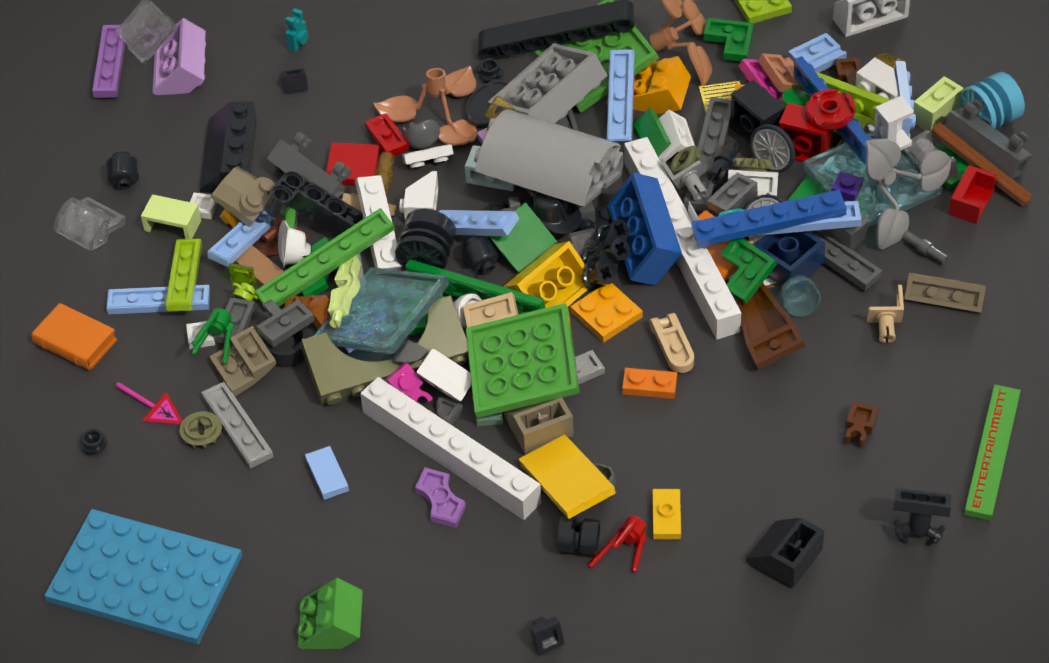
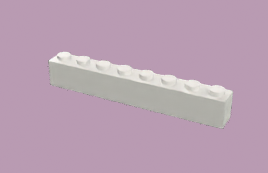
(451, 448)

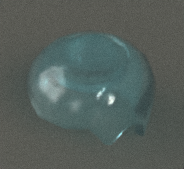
(800, 296)

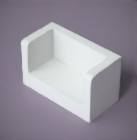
(890, 119)

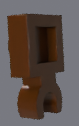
(860, 421)

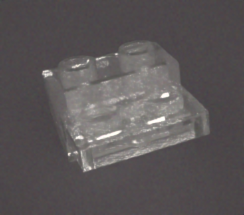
(145, 30)
(87, 222)

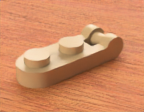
(673, 342)

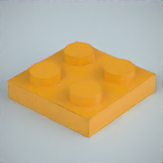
(606, 312)

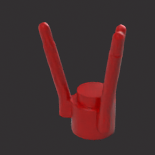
(629, 533)

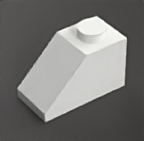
(421, 194)

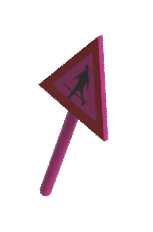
(161, 412)

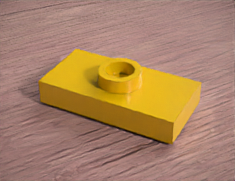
(666, 514)

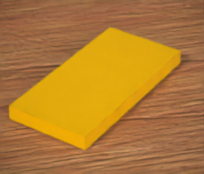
(567, 476)

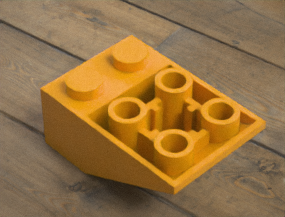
(661, 86)

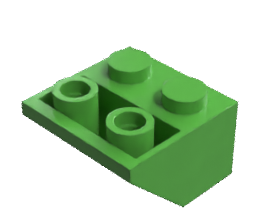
(330, 616)

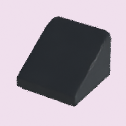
(294, 81)

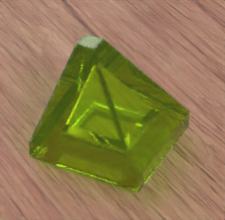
(242, 274)

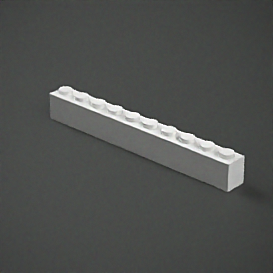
(694, 262)

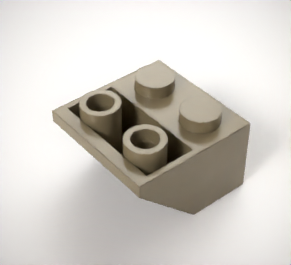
(540, 423)

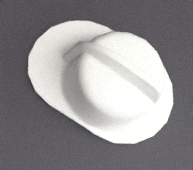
(291, 245)

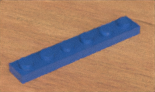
(812, 83)
(768, 218)

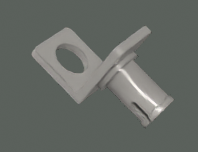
(690, 178)

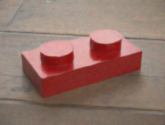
(386, 134)

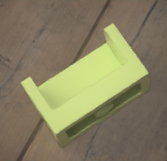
(937, 103)
(173, 213)

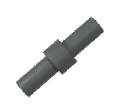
(925, 247)

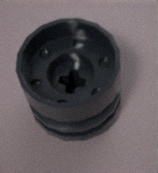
(426, 238)

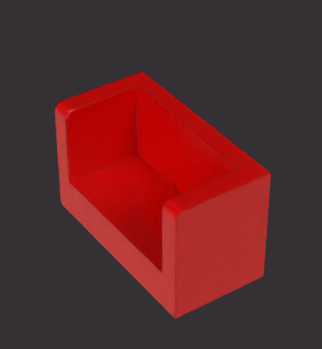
(972, 194)

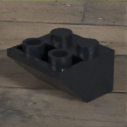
(787, 549)

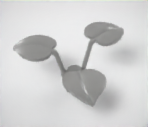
(880, 159)

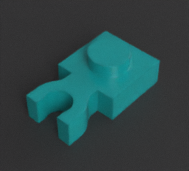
(297, 32)

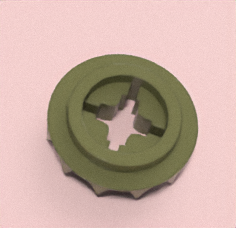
(685, 158)
(752, 164)
(209, 422)

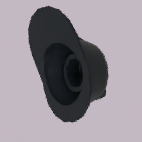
(555, 213)

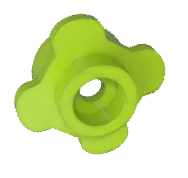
(244, 292)

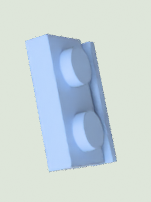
(819, 52)

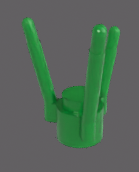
(217, 324)

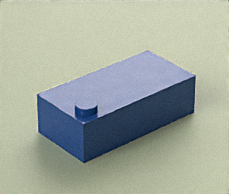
(651, 231)

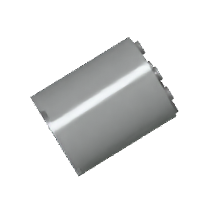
(548, 157)

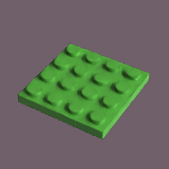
(601, 47)
(522, 360)

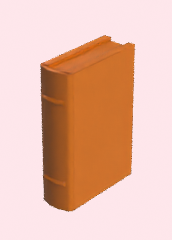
(74, 336)

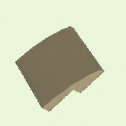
(247, 361)

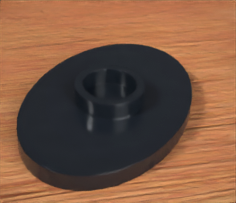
(478, 103)

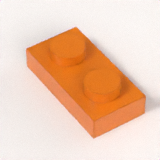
(649, 383)

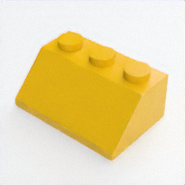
(553, 276)

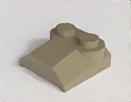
(243, 194)

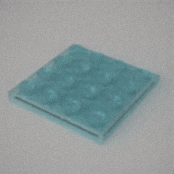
(872, 201)
(385, 309)

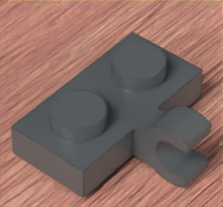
(284, 322)

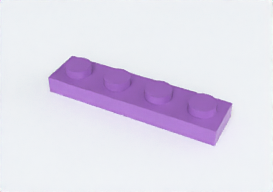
(108, 63)

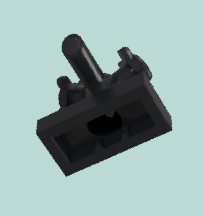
(921, 508)

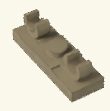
(945, 292)

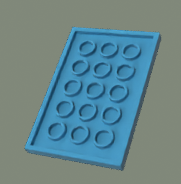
(144, 576)

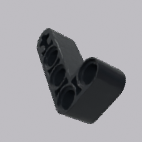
(311, 201)

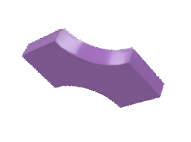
(446, 507)

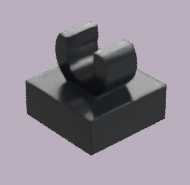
(546, 634)

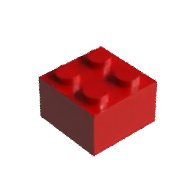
(806, 138)

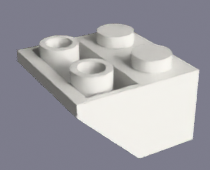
(878, 79)

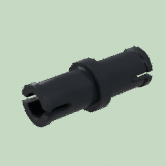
(723, 161)

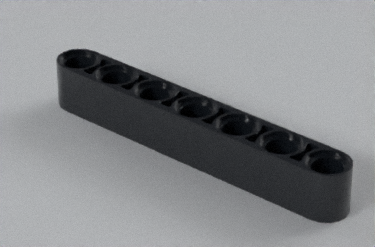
(557, 29)

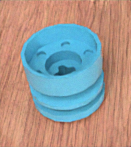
(1000, 99)

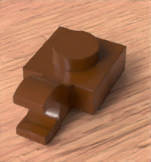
(847, 69)

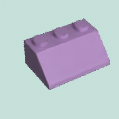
(180, 60)

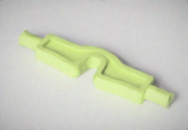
(348, 285)

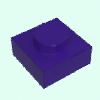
(848, 185)

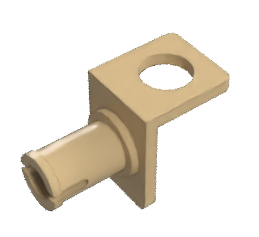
(887, 316)

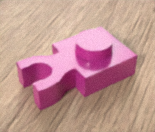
(408, 382)

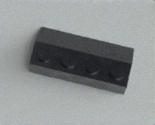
(228, 143)

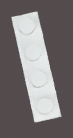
(371, 198)

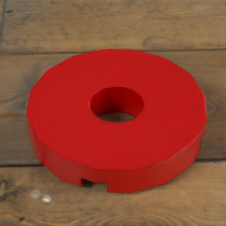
(830, 119)

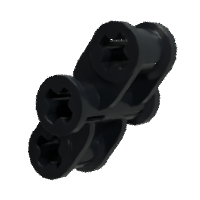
(608, 248)

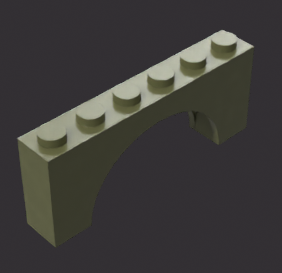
(342, 376)

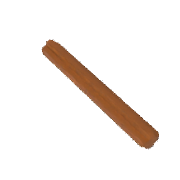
(976, 160)

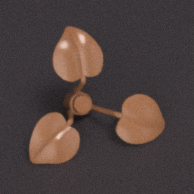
(667, 36)
(438, 84)

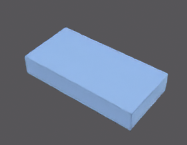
(326, 472)

